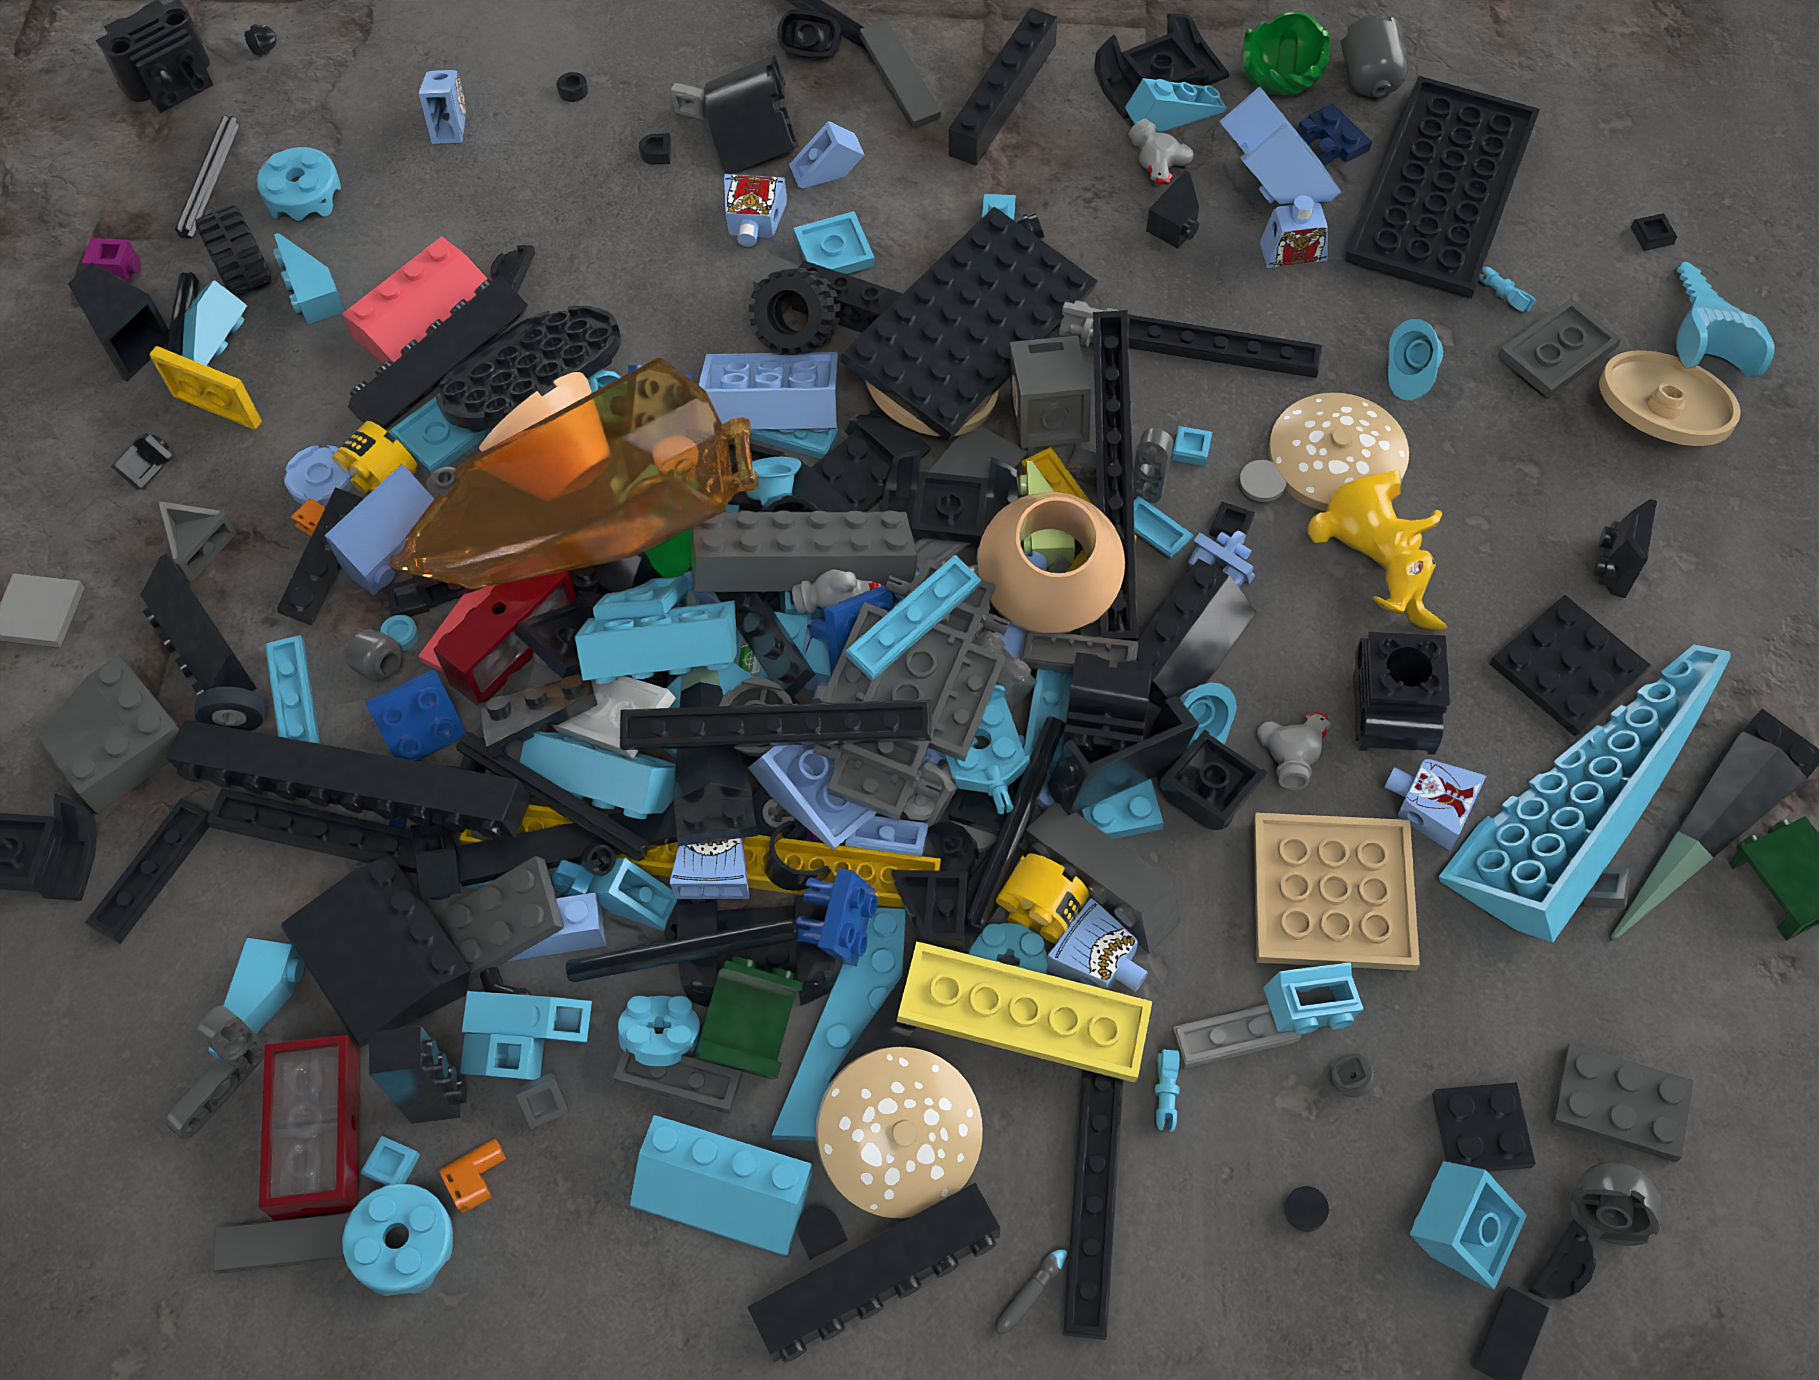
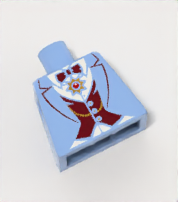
(1436, 799)

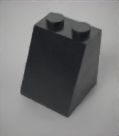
(120, 317)

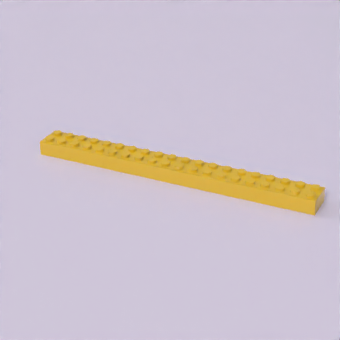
(871, 865)

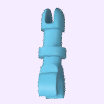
(1506, 289)
(1167, 1089)

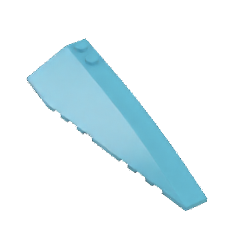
(1563, 831)

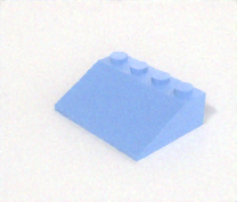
(774, 389)
(799, 784)

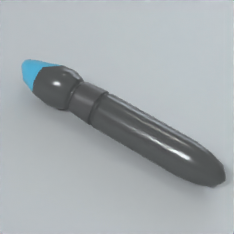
(1050, 1268)

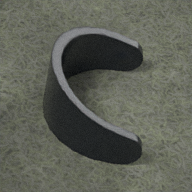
(782, 874)

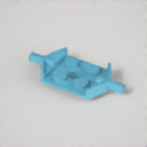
(998, 764)

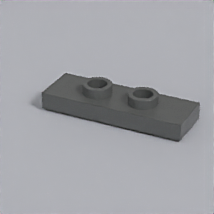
(1058, 650)

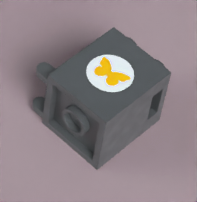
(1050, 392)

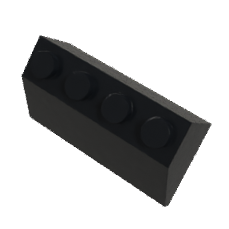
(190, 631)
(1193, 632)

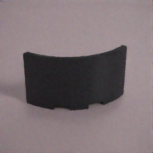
(748, 115)

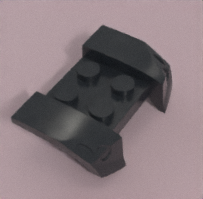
(1172, 57)
(856, 469)
(948, 504)
(48, 851)
(802, 958)

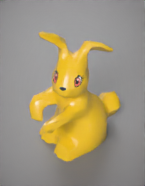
(1365, 520)

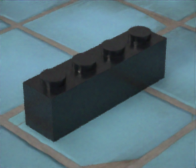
(415, 1074)

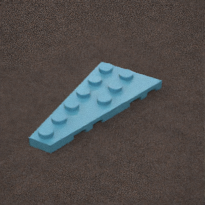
(847, 1013)

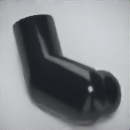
(493, 983)

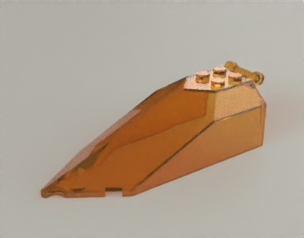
(585, 485)

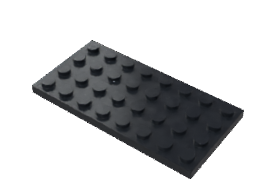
(1443, 186)
(951, 331)

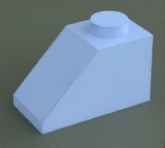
(827, 156)

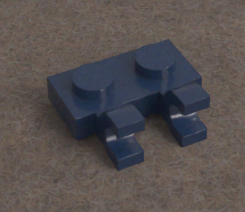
(1338, 135)

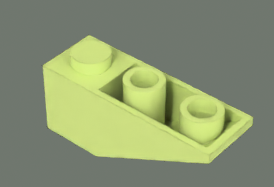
(1047, 542)

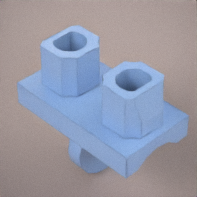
(1225, 557)

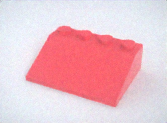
(413, 300)

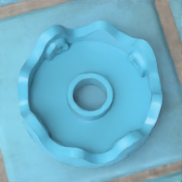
(307, 195)
(414, 1264)

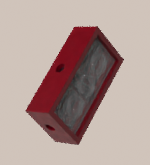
(484, 644)
(310, 1127)

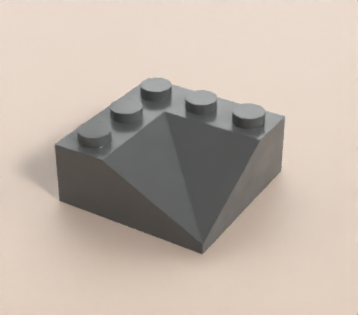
(109, 735)

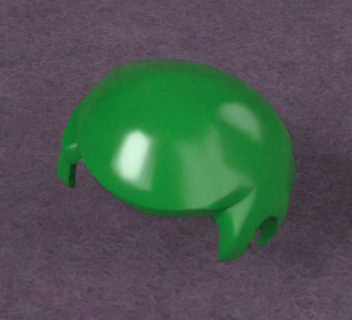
(1286, 53)

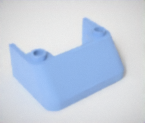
(1277, 152)

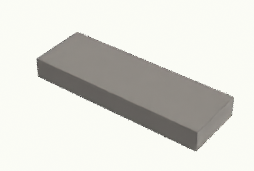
(1229, 1036)

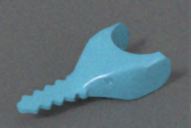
(1720, 329)

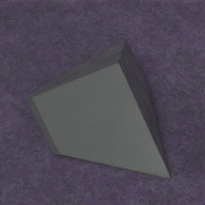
(195, 536)

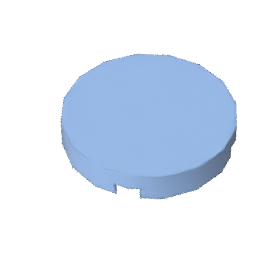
(315, 475)

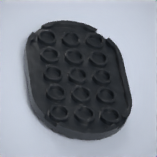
(525, 361)

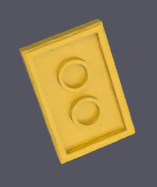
(206, 387)

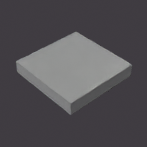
(38, 609)

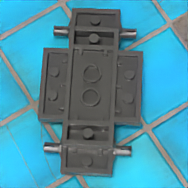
(937, 668)

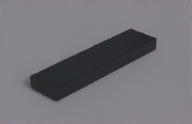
(149, 871)

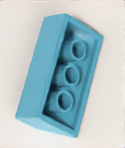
(658, 643)
(611, 779)
(721, 1185)

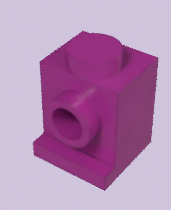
(114, 256)

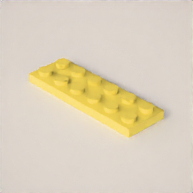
(1025, 1012)

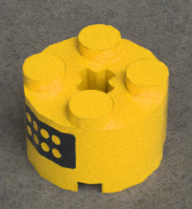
(372, 457)
(1042, 897)

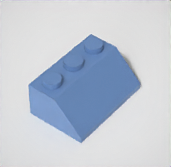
(378, 529)

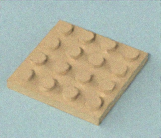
(1335, 891)

